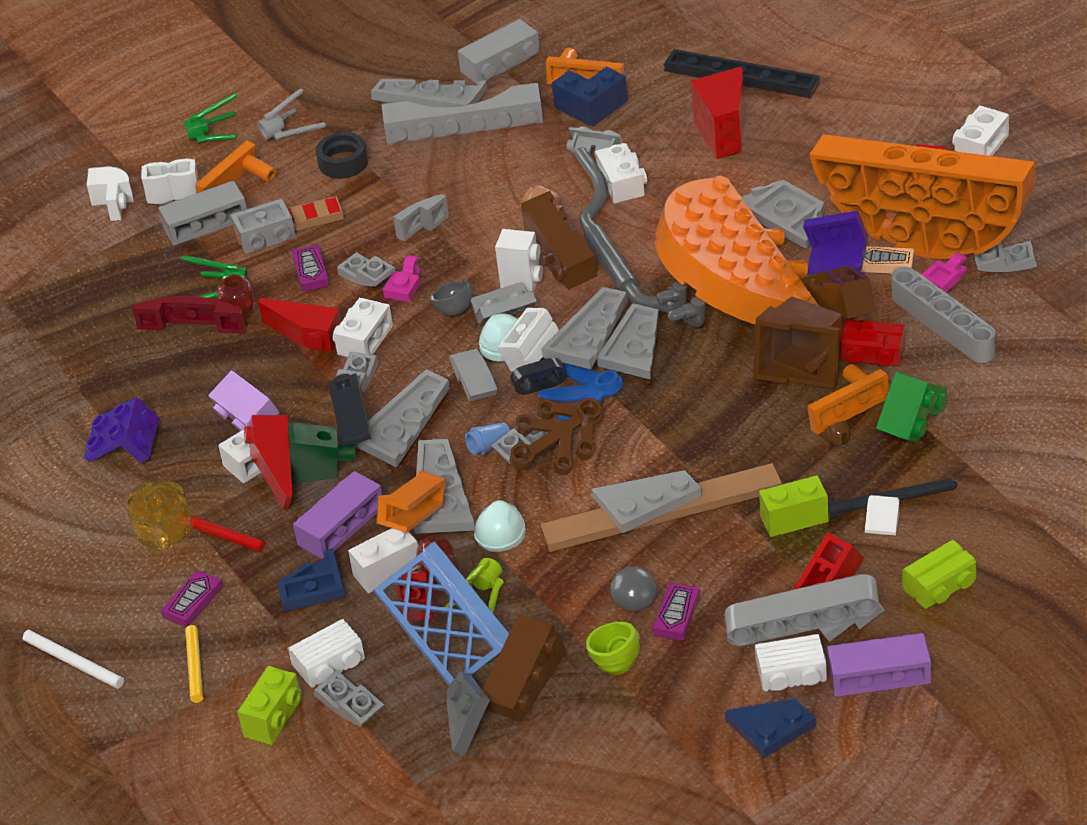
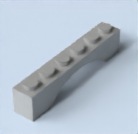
(512, 108)

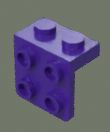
(836, 241)
(127, 426)

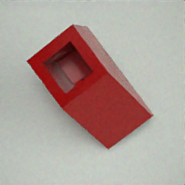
(416, 596)

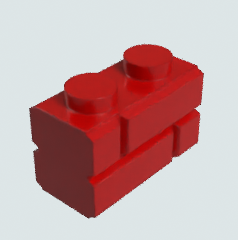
(873, 342)

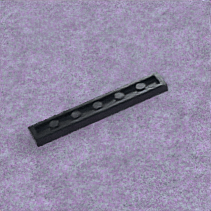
(754, 75)

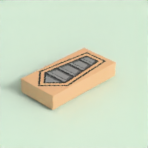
(886, 259)

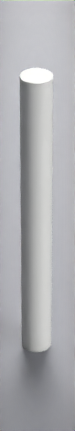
(73, 659)

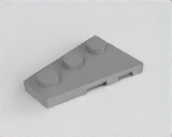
(632, 343)
(645, 499)

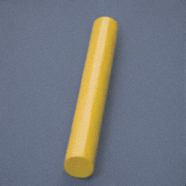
(194, 665)

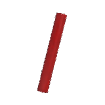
(228, 534)

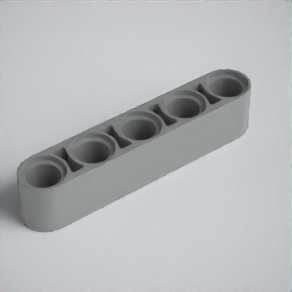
(943, 314)
(802, 610)

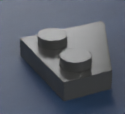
(465, 710)

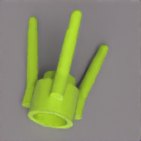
(486, 576)

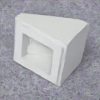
(882, 515)

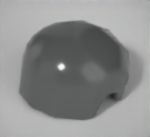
(452, 298)
(633, 588)

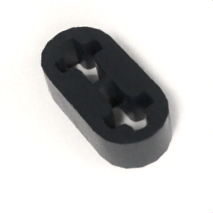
(538, 376)

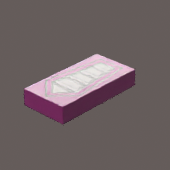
(310, 268)
(191, 598)
(676, 611)

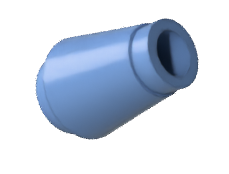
(482, 437)

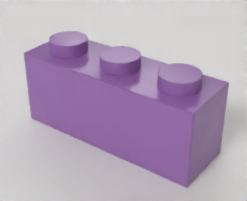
(338, 514)
(879, 664)

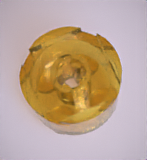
(159, 514)

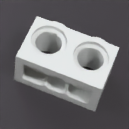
(982, 132)

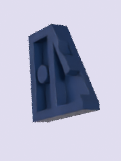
(312, 584)
(771, 724)

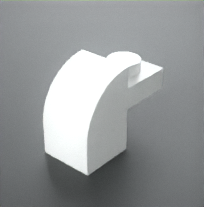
(109, 187)

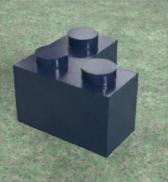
(590, 98)

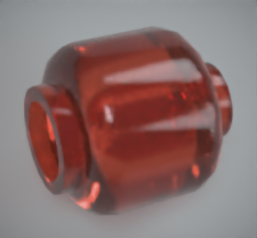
(238, 292)

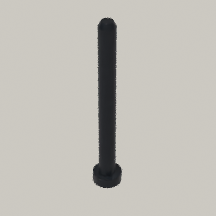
(903, 494)

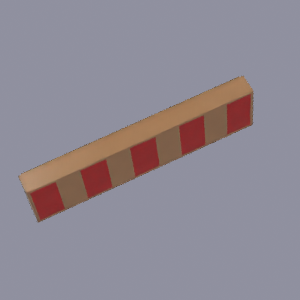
(312, 214)

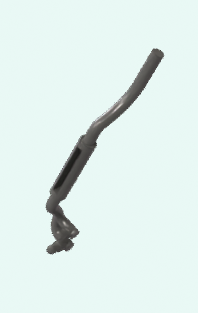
(670, 301)

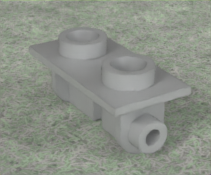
(589, 138)

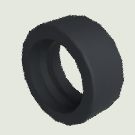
(346, 166)

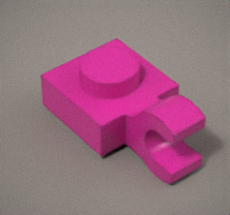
(946, 274)
(404, 284)

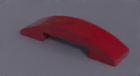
(189, 310)

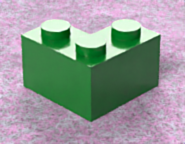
(908, 406)

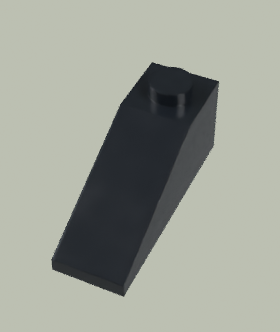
(350, 409)

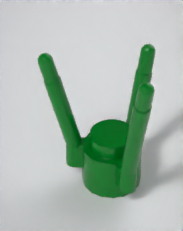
(198, 127)
(229, 269)

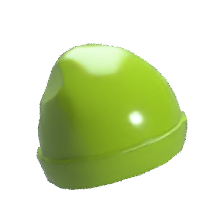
(614, 647)

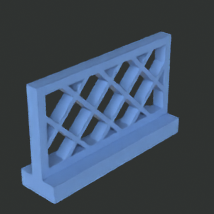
(464, 598)

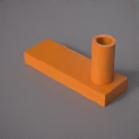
(568, 61)
(234, 166)
(850, 400)

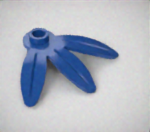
(594, 386)

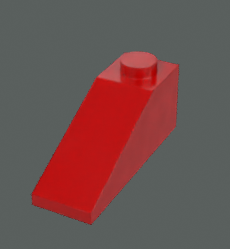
(303, 323)
(271, 453)
(830, 562)

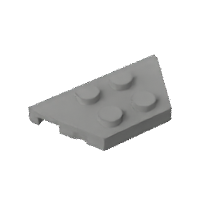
(785, 208)

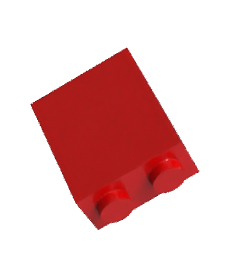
(720, 111)

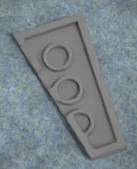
(428, 92)
(588, 330)
(404, 417)
(437, 459)

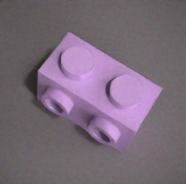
(240, 401)

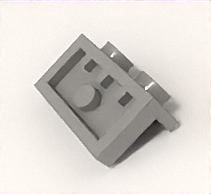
(263, 225)
(506, 300)

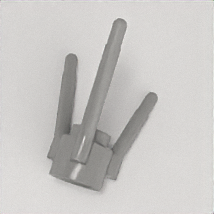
(272, 123)

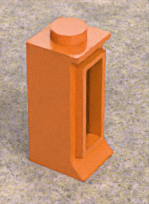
(411, 502)

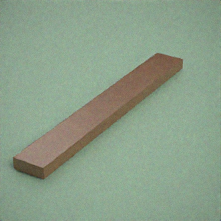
(714, 493)

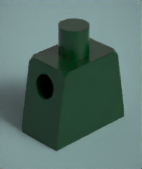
(316, 452)

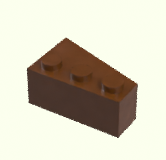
(560, 248)
(842, 291)
(523, 667)

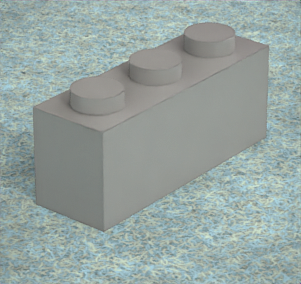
(499, 51)
(201, 212)

